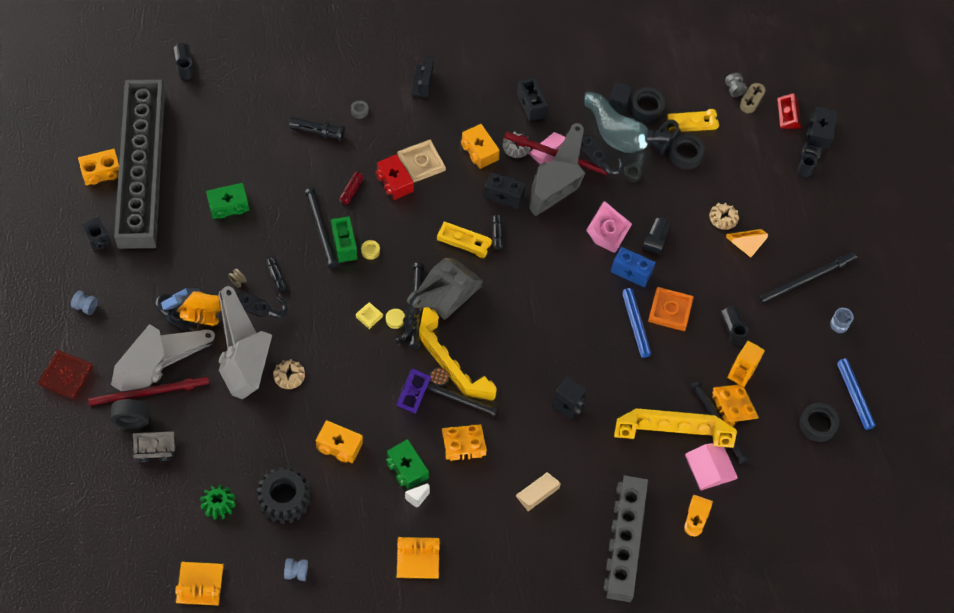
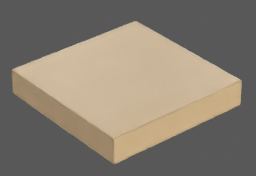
(421, 160)

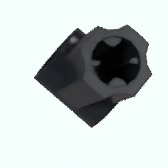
(184, 61)
(656, 239)
(735, 325)

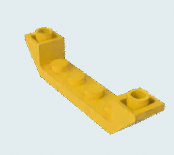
(480, 389)
(677, 422)

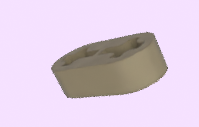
(750, 97)

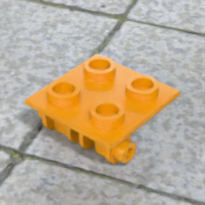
(201, 308)
(734, 404)
(464, 441)
(418, 558)
(199, 583)

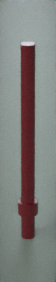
(523, 141)
(187, 384)

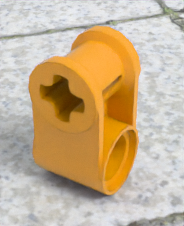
(698, 513)

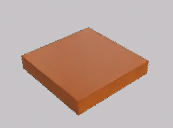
(671, 309)

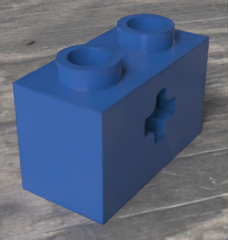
(633, 267)

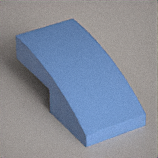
(178, 298)

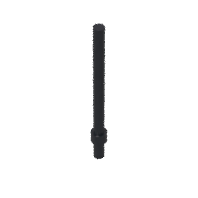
(838, 263)

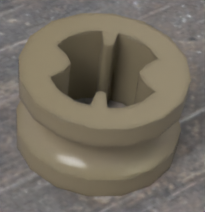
(237, 278)

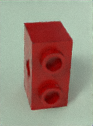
(395, 177)

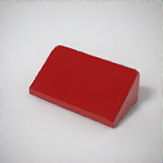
(789, 112)

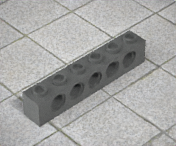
(624, 589)

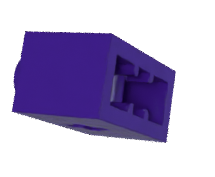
(413, 391)

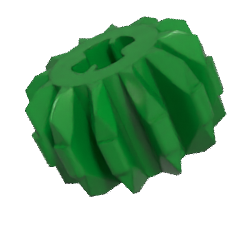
(217, 508)

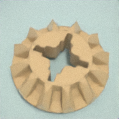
(726, 222)
(294, 380)

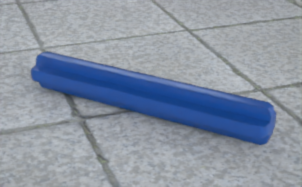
(636, 323)
(856, 394)

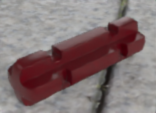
(351, 188)

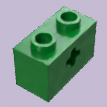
(227, 201)
(405, 454)

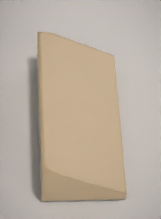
(538, 491)

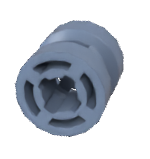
(84, 302)
(841, 320)
(295, 569)

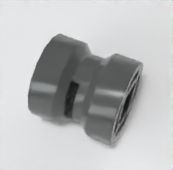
(736, 85)

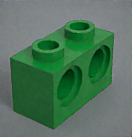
(344, 239)

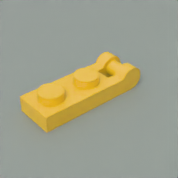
(694, 121)
(464, 239)

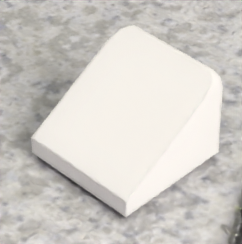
(417, 495)

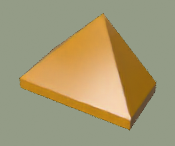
(749, 240)

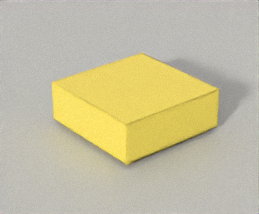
(369, 315)

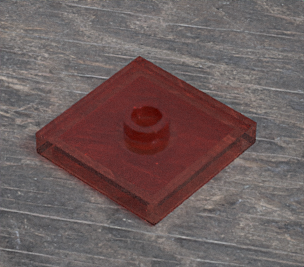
(65, 374)

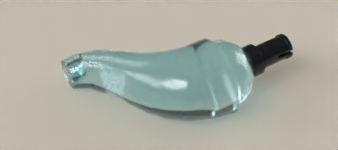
(620, 131)

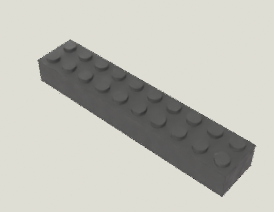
(140, 164)

